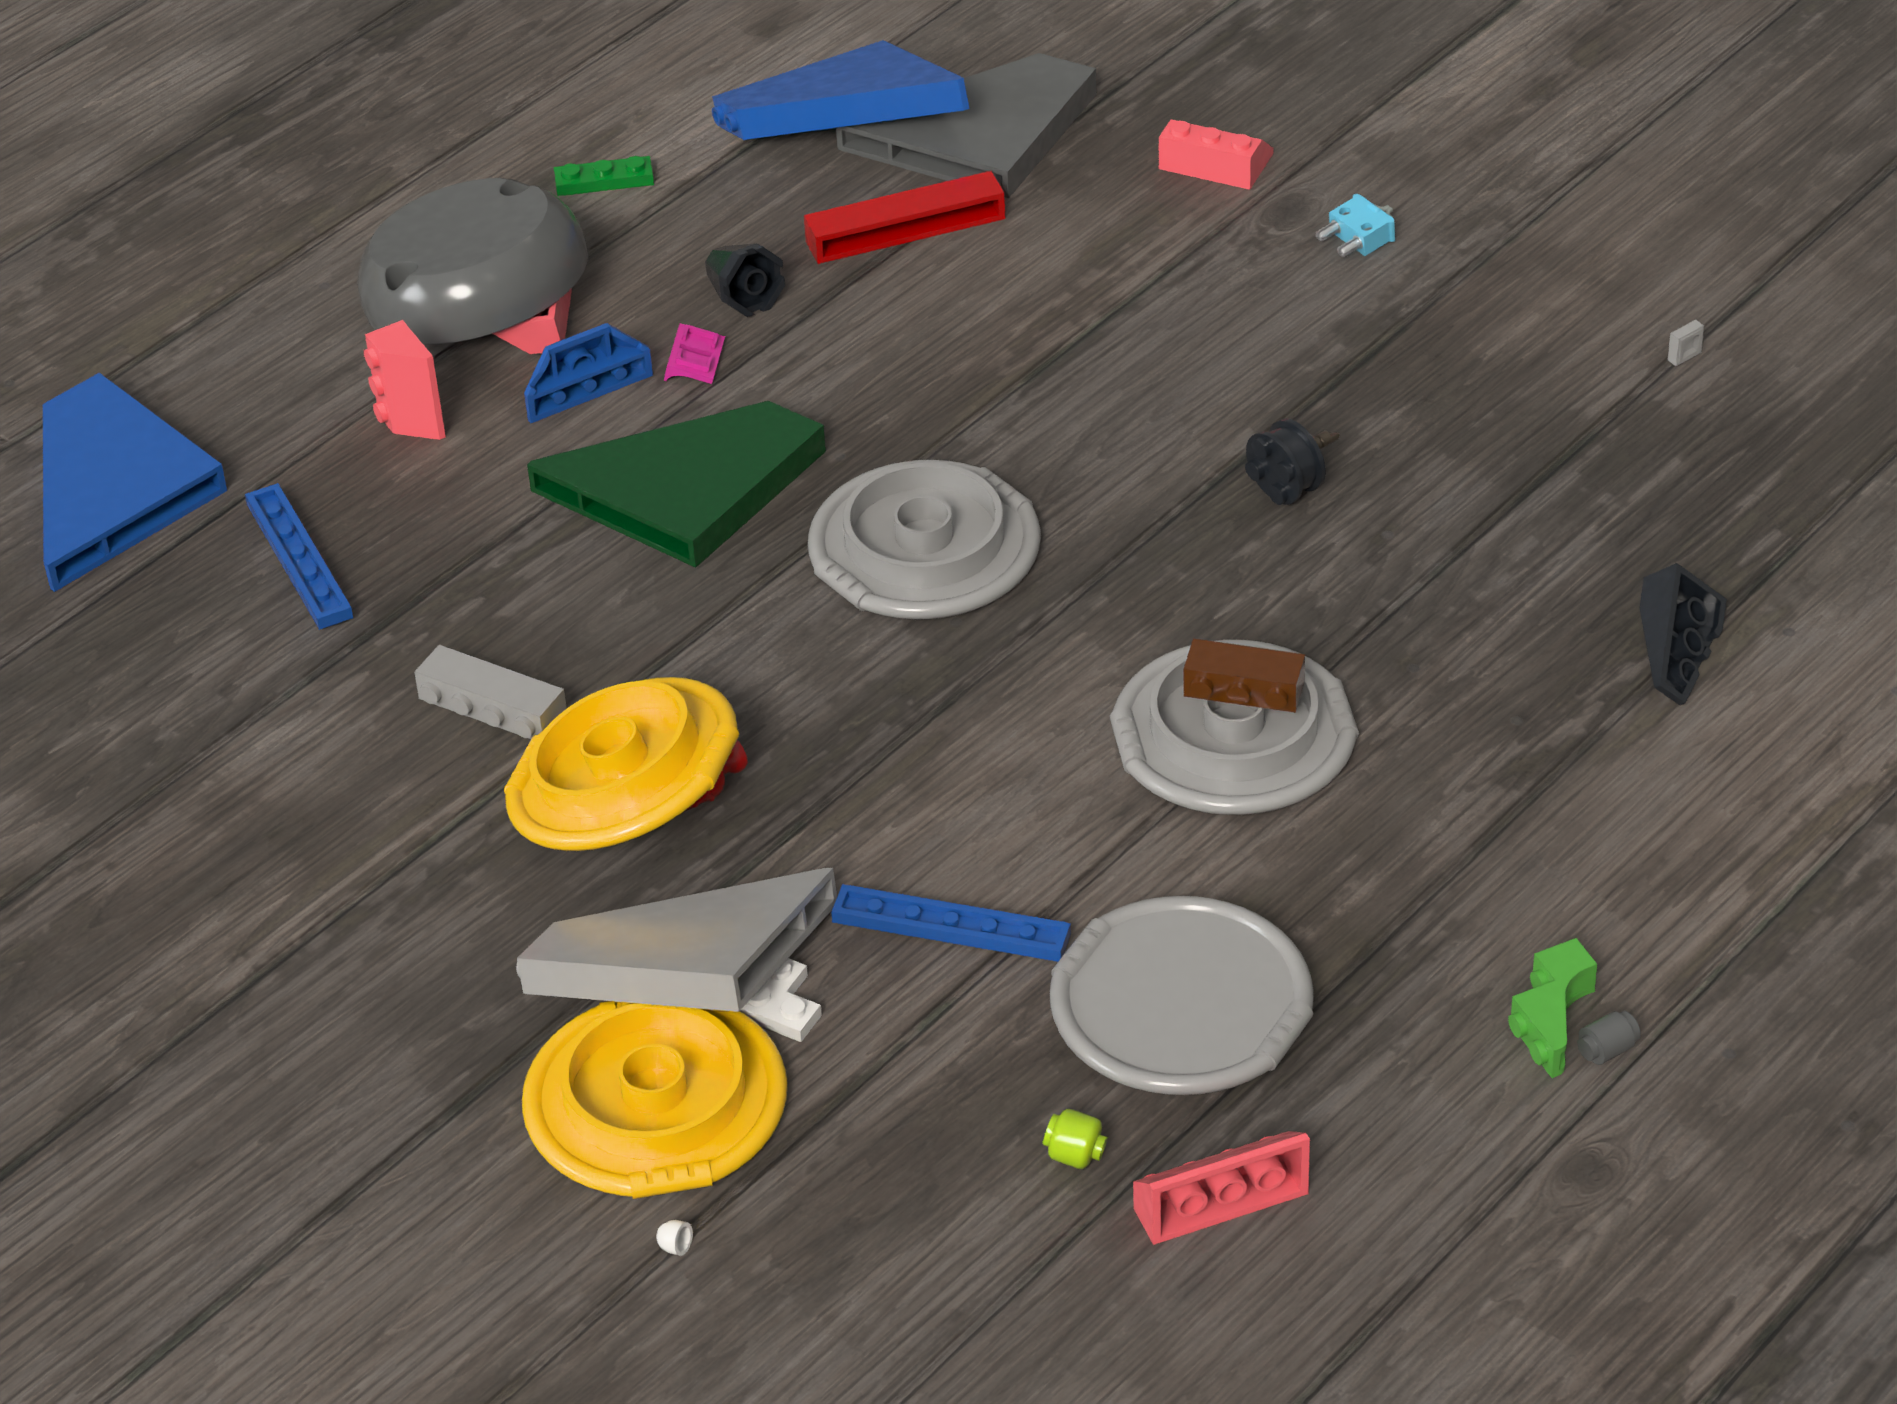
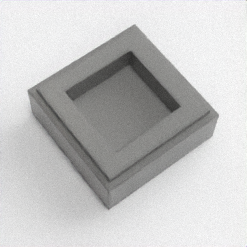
(1685, 342)

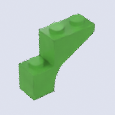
(1539, 1014)

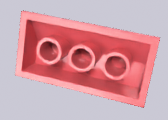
(1223, 1186)

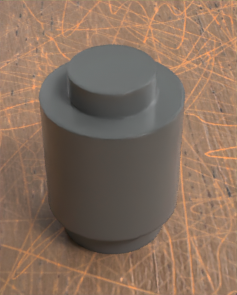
(1608, 1037)

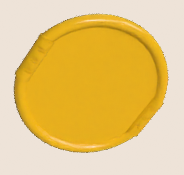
(621, 763)
(653, 1097)

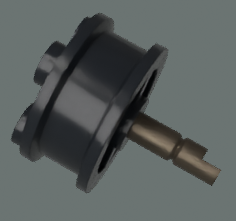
(1287, 460)

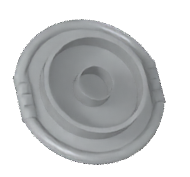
(924, 539)
(1227, 753)
(1181, 995)

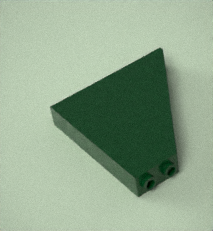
(684, 482)

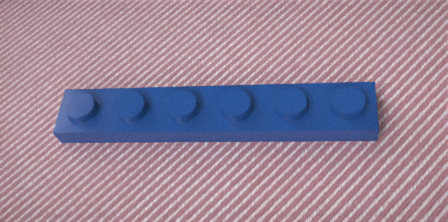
(299, 556)
(951, 922)

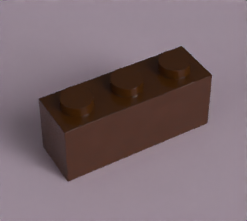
(1244, 675)

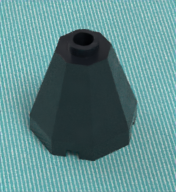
(746, 277)

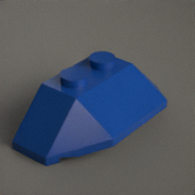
(585, 369)

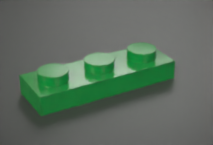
(603, 175)

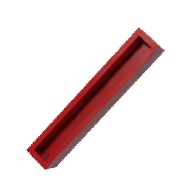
(904, 217)

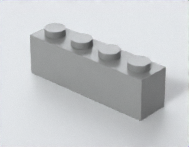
(488, 692)

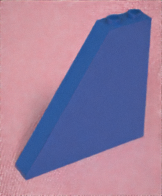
(841, 91)
(113, 477)

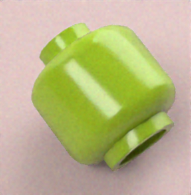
(1074, 1138)

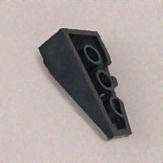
(1679, 625)

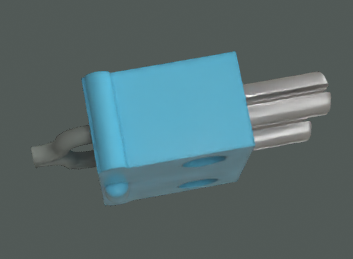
(1360, 226)

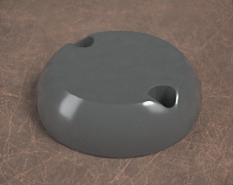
(471, 260)

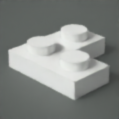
(777, 1006)

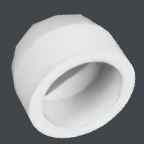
(675, 1237)

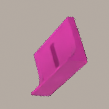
(694, 354)

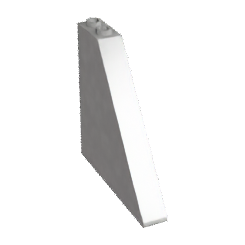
(681, 950)

